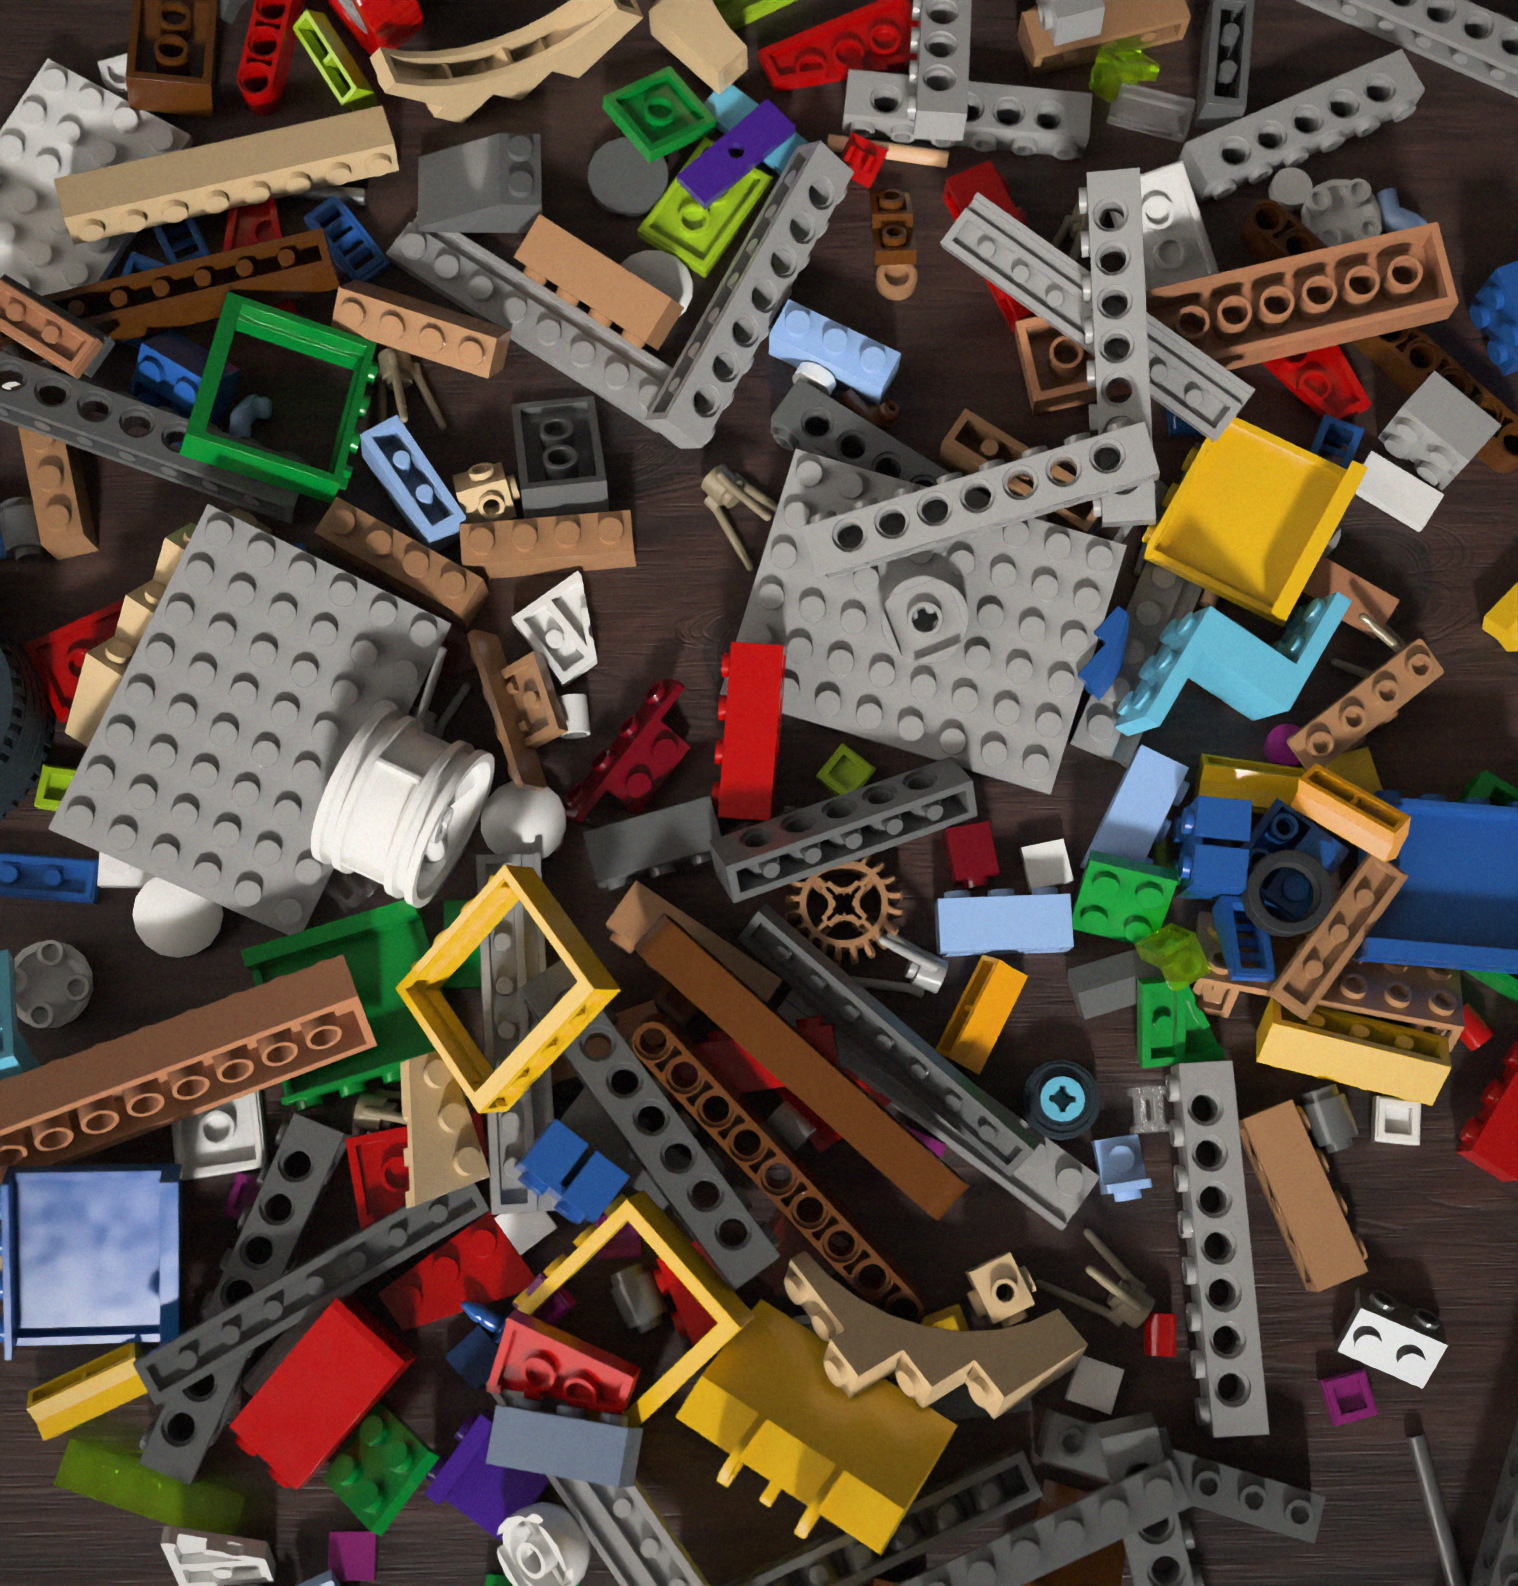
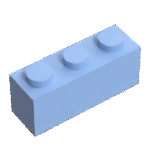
(850, 356)
(412, 484)
(1140, 807)
(1003, 923)

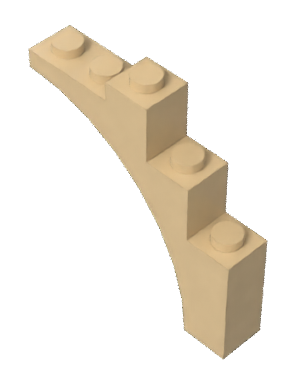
(700, 40)
(511, 65)
(108, 661)
(928, 1361)

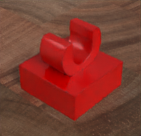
(863, 159)

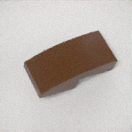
(892, 228)

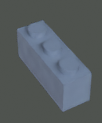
(565, 1443)

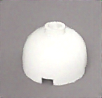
(543, 1547)

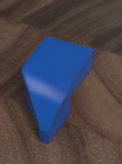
(1109, 660)

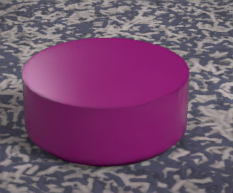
(1276, 746)

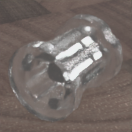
(1155, 1096)

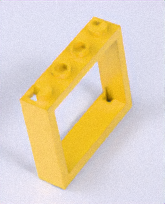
(420, 990)
(682, 1260)

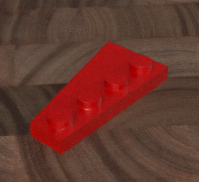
(864, 40)

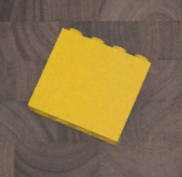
(1251, 518)

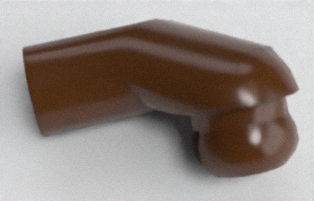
(881, 415)

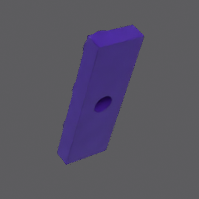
(751, 139)

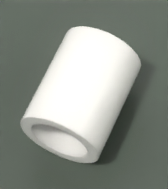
(576, 715)

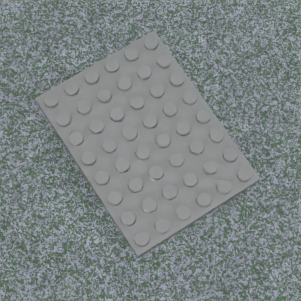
(1009, 687)
(240, 717)

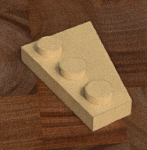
(441, 1136)

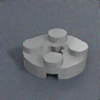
(935, 597)

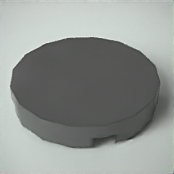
(625, 180)

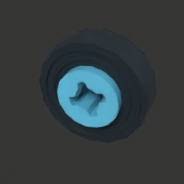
(1043, 1099)

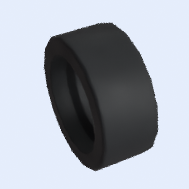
(1311, 869)

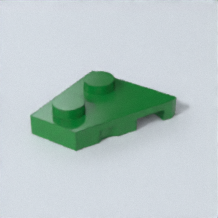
(1171, 1026)

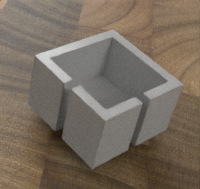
(1438, 431)

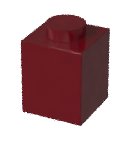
(970, 855)

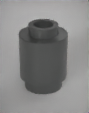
(20, 530)
(1330, 1118)
(638, 1298)

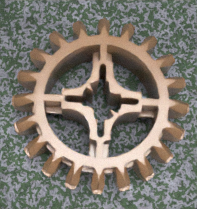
(858, 890)

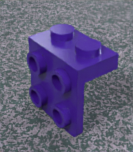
(480, 1489)

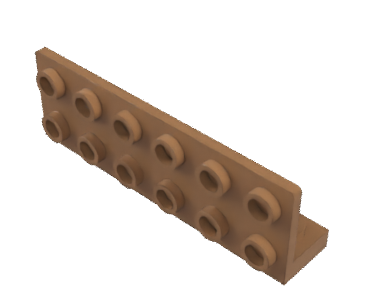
(1407, 993)

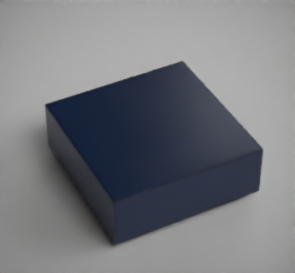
(474, 1357)

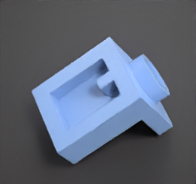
(1120, 1167)

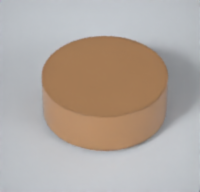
(896, 281)

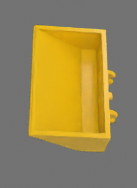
(786, 1420)

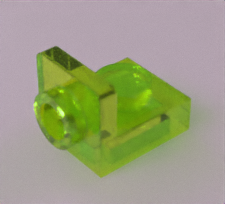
(1120, 66)
(1176, 954)

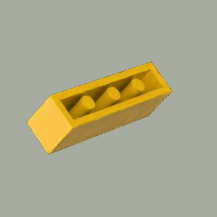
(1355, 1051)

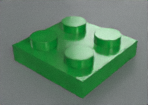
(659, 114)
(1122, 897)
(380, 1468)

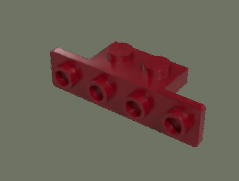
(637, 758)

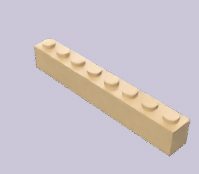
(226, 175)

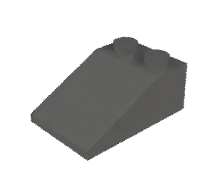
(482, 186)
(560, 457)

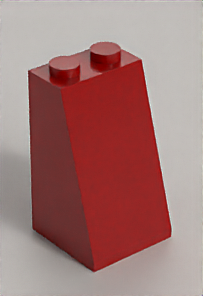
(321, 1391)

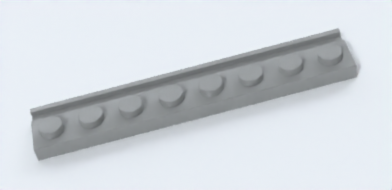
(1052, 288)
(535, 315)
(1153, 604)
(509, 960)
(1046, 1181)
(622, 1525)

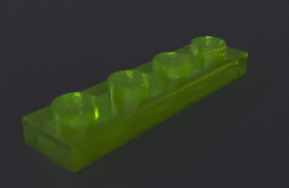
(141, 1490)

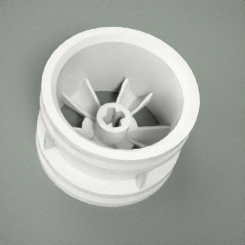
(402, 806)

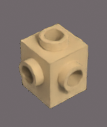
(486, 493)
(986, 1279)

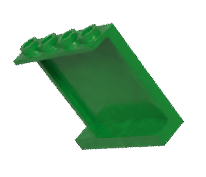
(379, 955)

